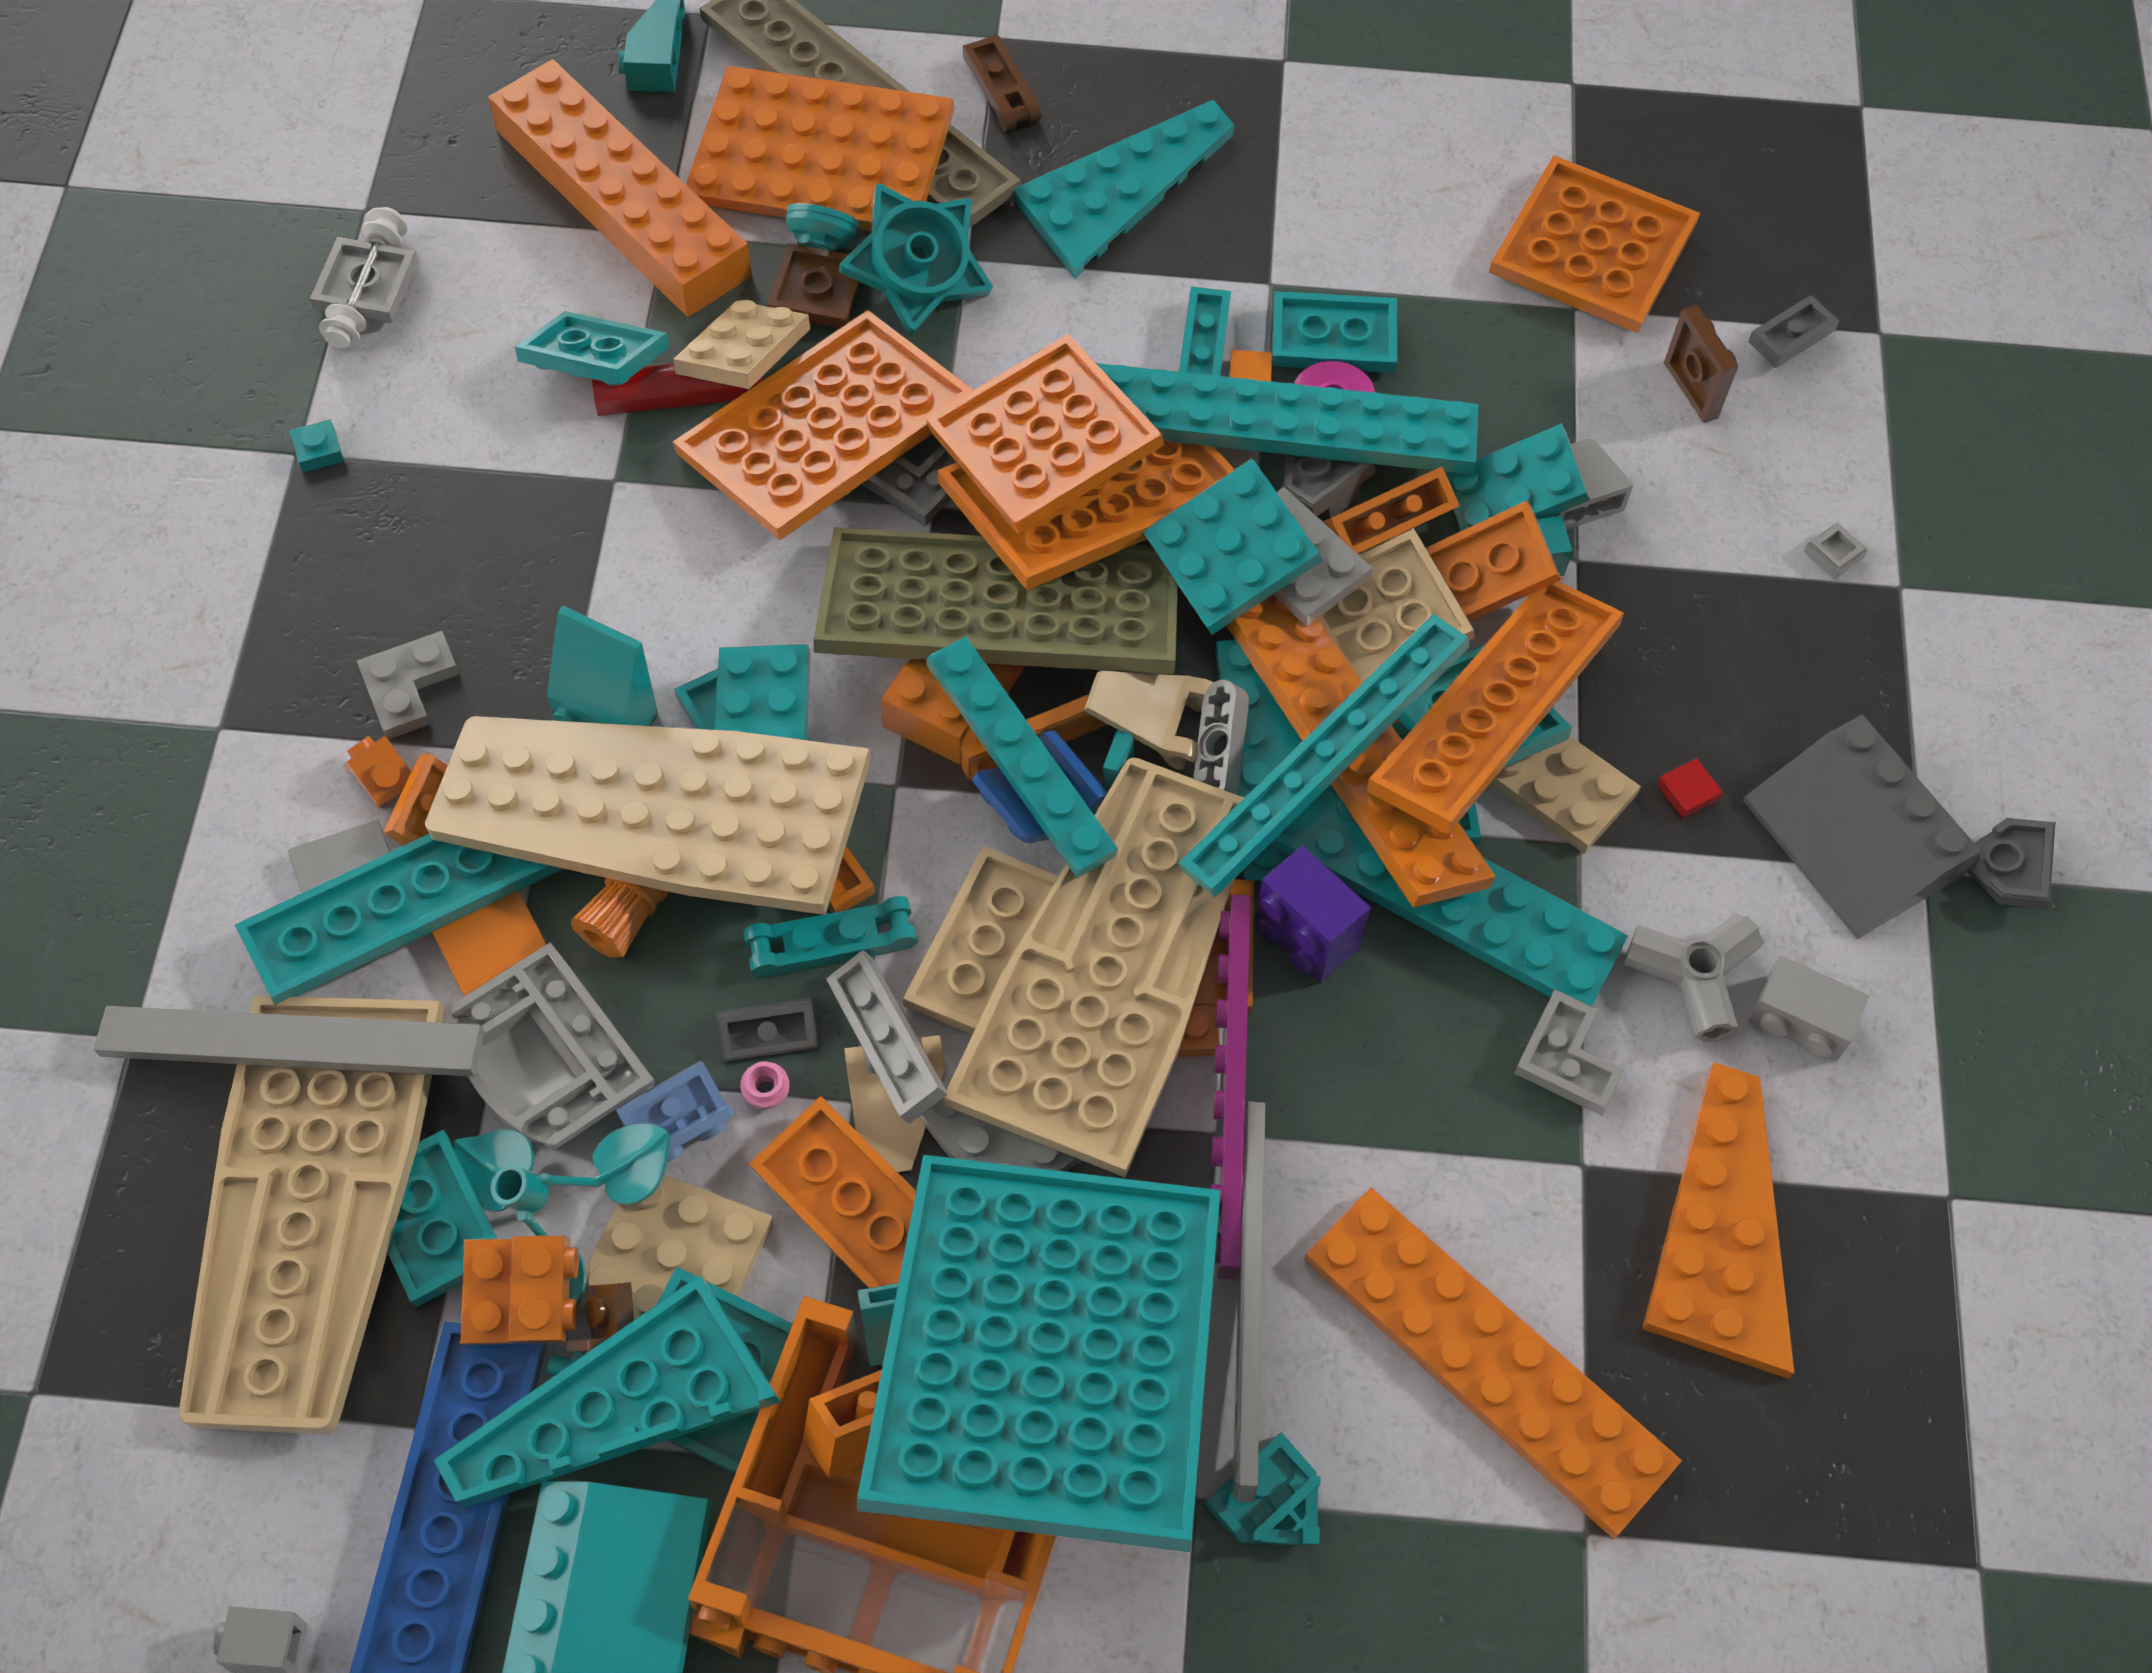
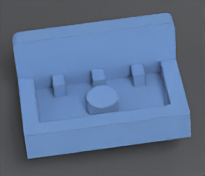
(681, 1105)

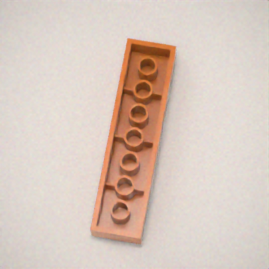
(621, 187)

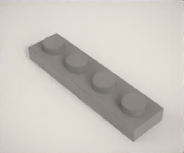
(886, 1037)

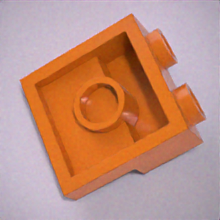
(518, 1290)

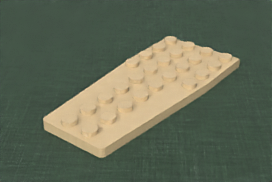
(657, 806)
(1102, 981)
(299, 1230)

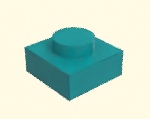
(316, 445)

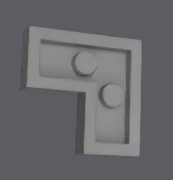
(398, 673)
(1558, 1062)

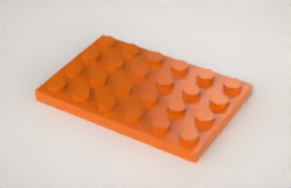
(815, 143)
(821, 424)
(1096, 522)

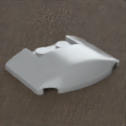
(548, 1051)

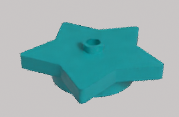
(924, 229)

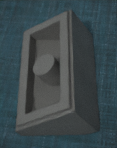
(767, 1029)

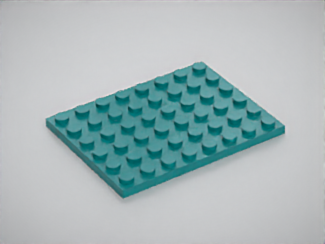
(1046, 1355)

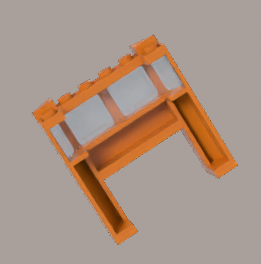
(848, 1584)

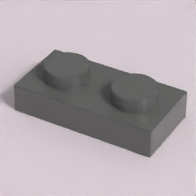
(1793, 331)

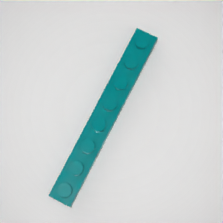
(1323, 755)

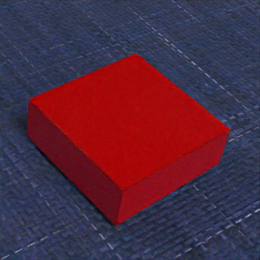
(1689, 788)

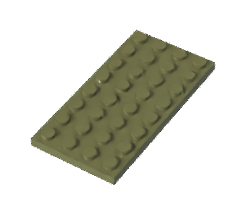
(927, 590)

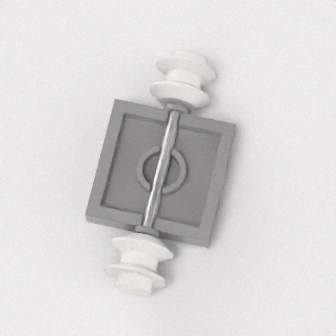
(364, 279)

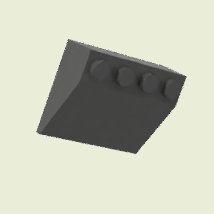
(1862, 827)

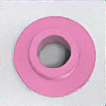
(761, 1073)

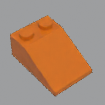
(924, 713)

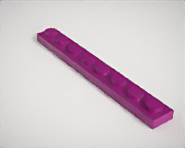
(1230, 1103)

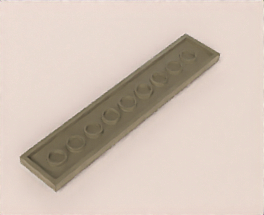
(793, 41)

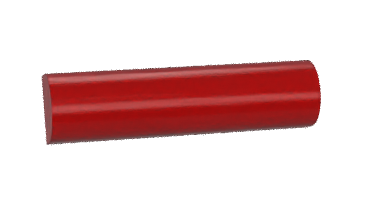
(659, 389)

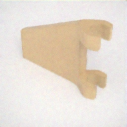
(1149, 709)
(875, 1113)

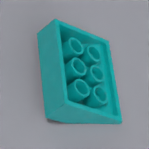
(607, 1580)

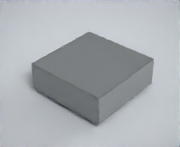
(1835, 550)

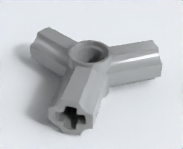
(1716, 953)

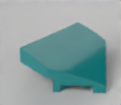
(1283, 1504)

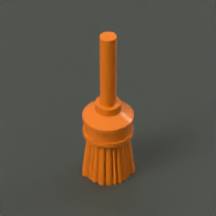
(616, 916)

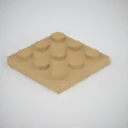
(1391, 604)
(678, 1229)

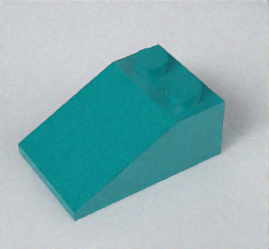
(598, 674)

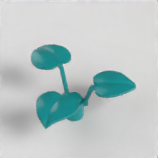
(502, 1161)

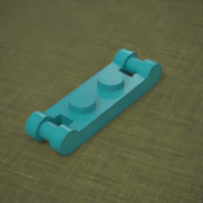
(830, 938)

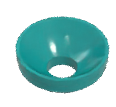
(820, 226)

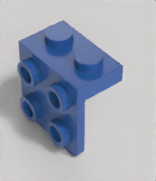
(1002, 796)

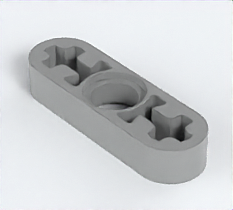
(1213, 726)

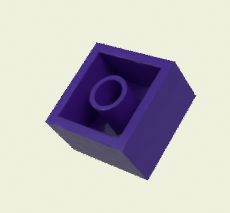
(1311, 914)

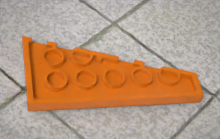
(1722, 1253)

